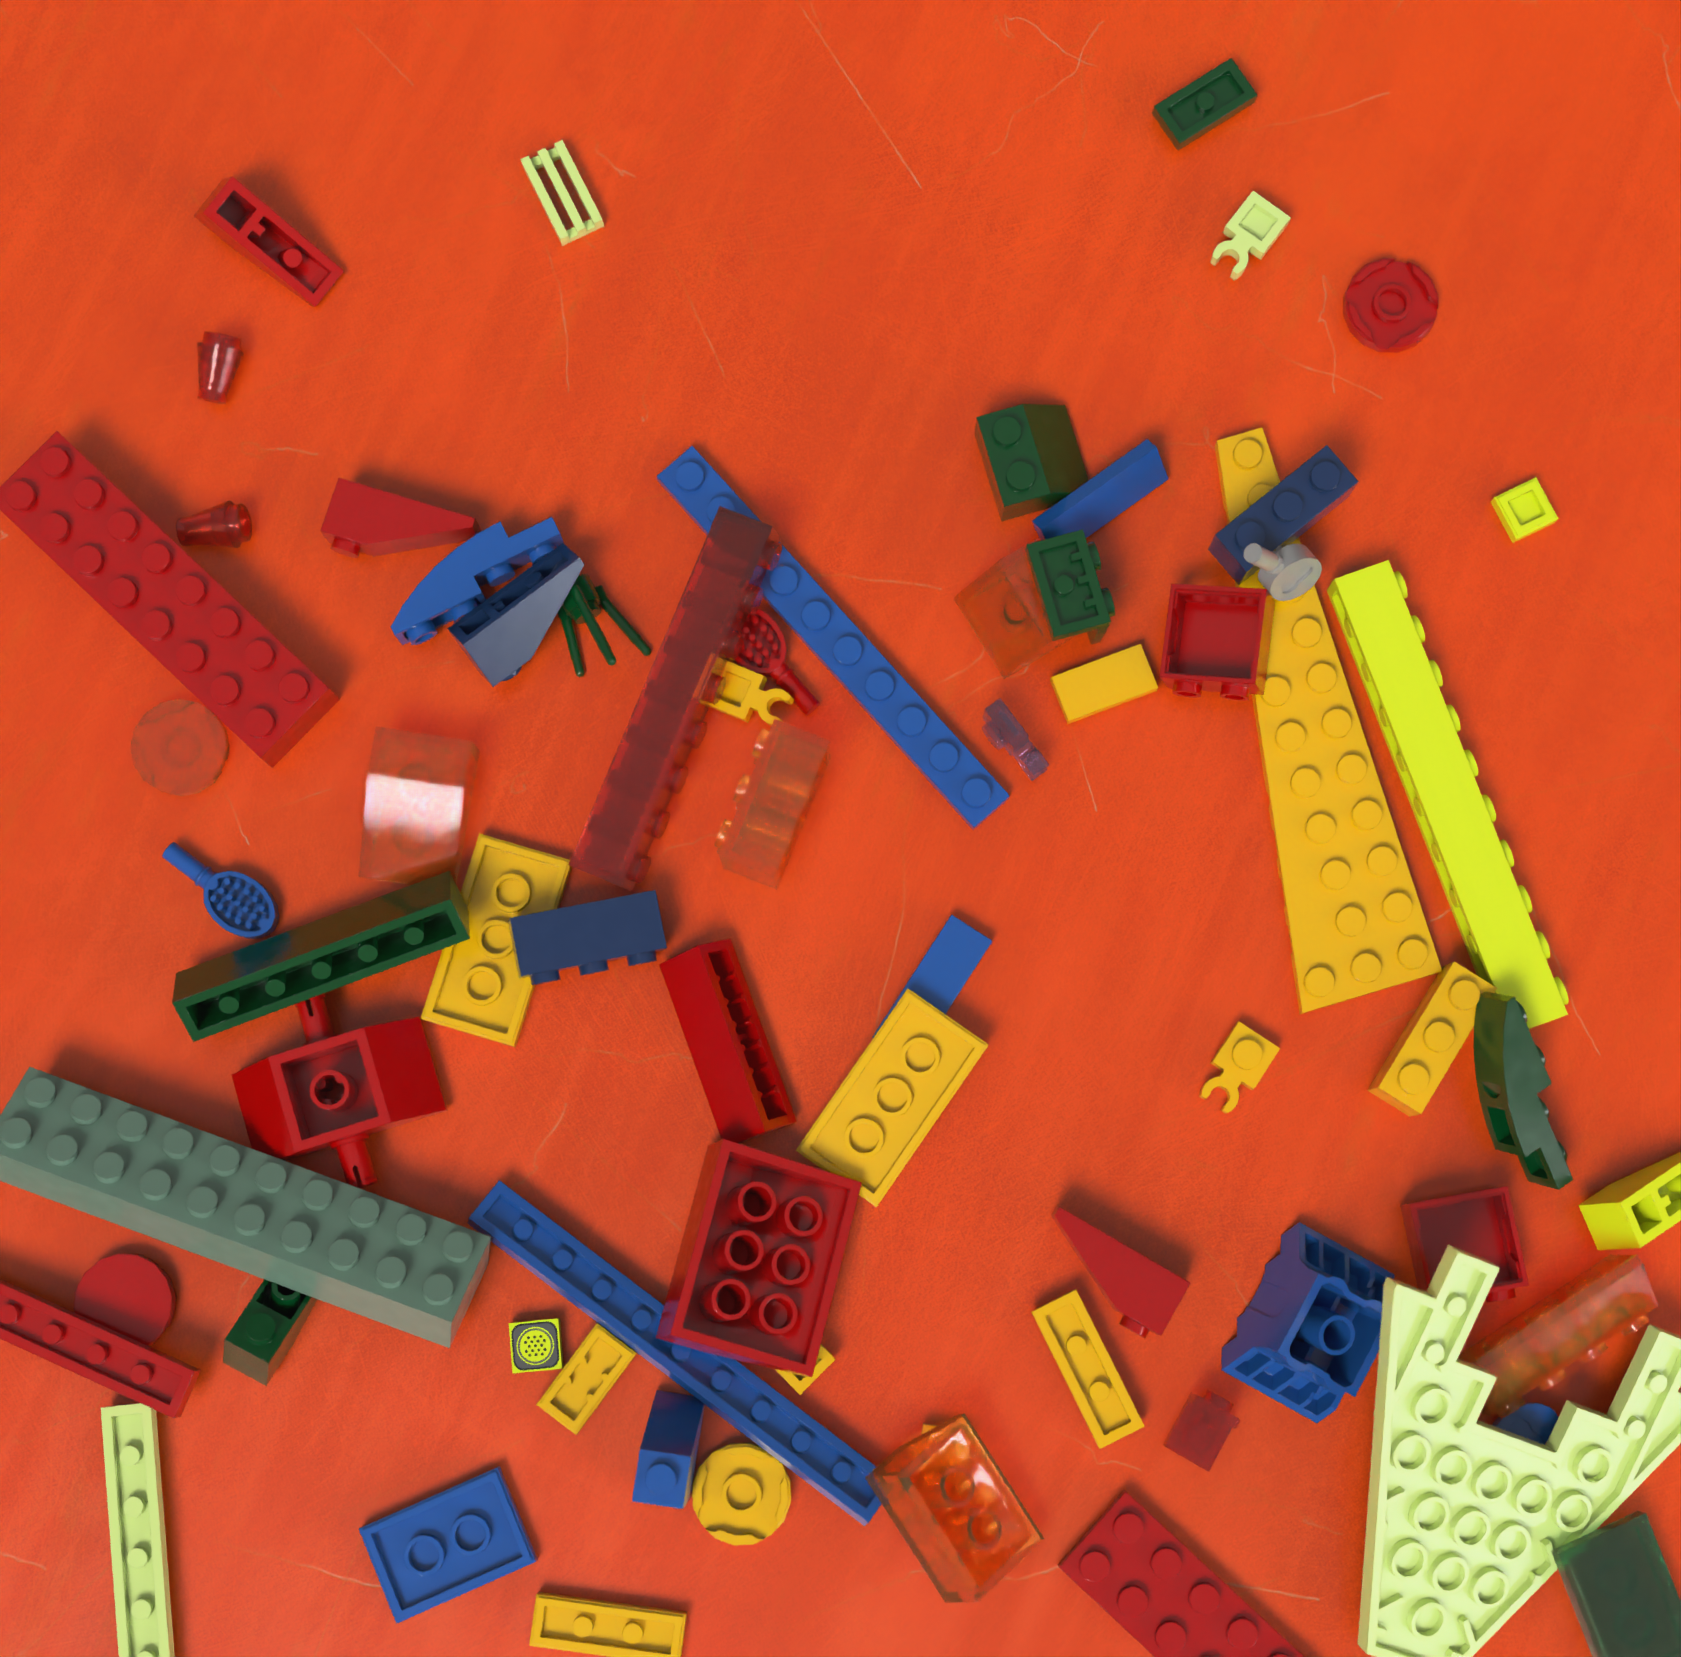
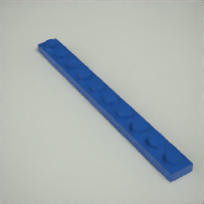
(848, 654)
(713, 1379)

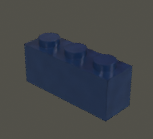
(1284, 512)
(587, 937)

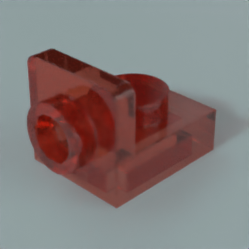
(1202, 1429)

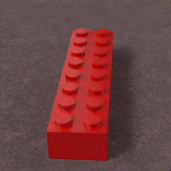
(165, 599)

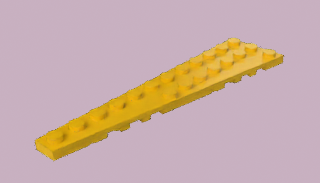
(1337, 848)

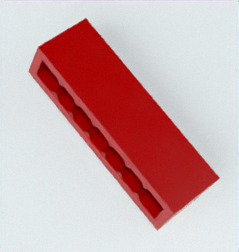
(727, 1041)

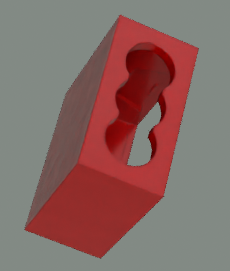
(1217, 640)
(1473, 1222)

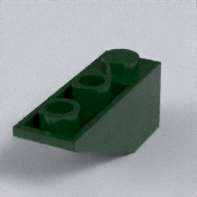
(266, 1330)

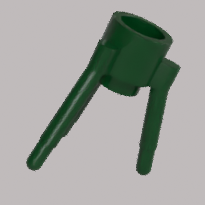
(583, 606)

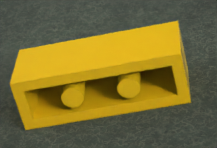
(1430, 1040)

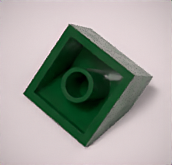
(1029, 457)

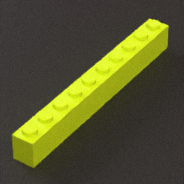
(1444, 790)

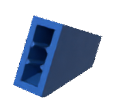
(669, 1450)

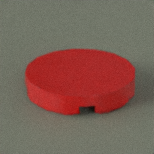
(1390, 305)
(127, 1296)

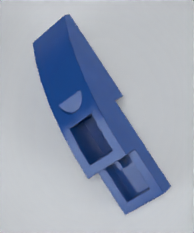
(455, 582)

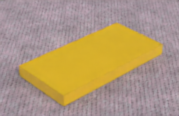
(478, 979)
(892, 1096)

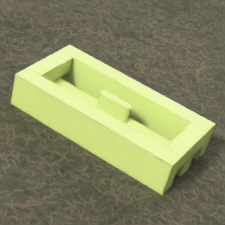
(546, 159)

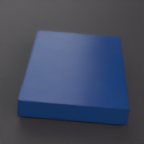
(448, 1544)

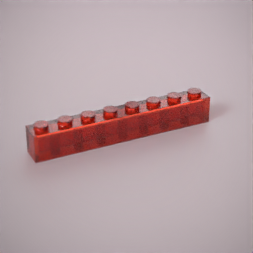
(676, 699)

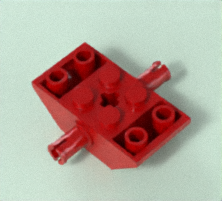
(385, 1081)

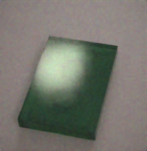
(1622, 1590)

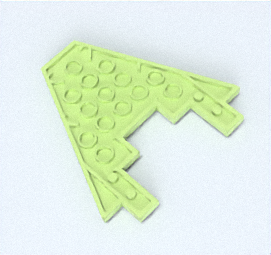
(1471, 1510)

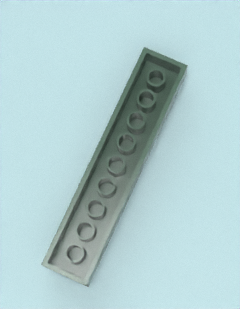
(240, 1207)

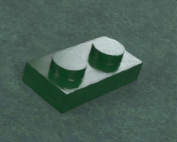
(1204, 104)

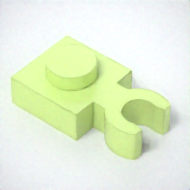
(1252, 230)

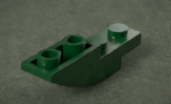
(1508, 1078)

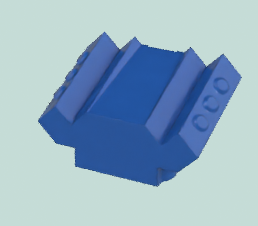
(1310, 1325)

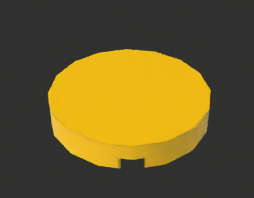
(741, 1494)

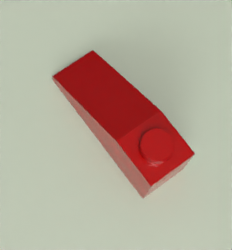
(268, 241)
(387, 523)
(1129, 1281)

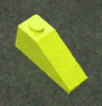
(1636, 1207)

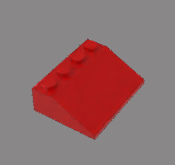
(759, 1259)

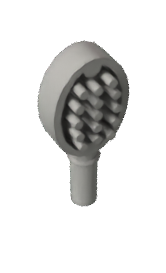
(1286, 571)

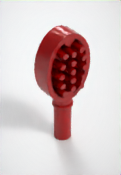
(766, 654)

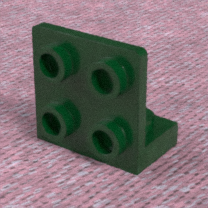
(1069, 586)

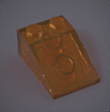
(416, 805)

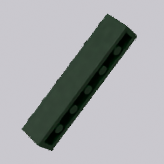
(321, 956)

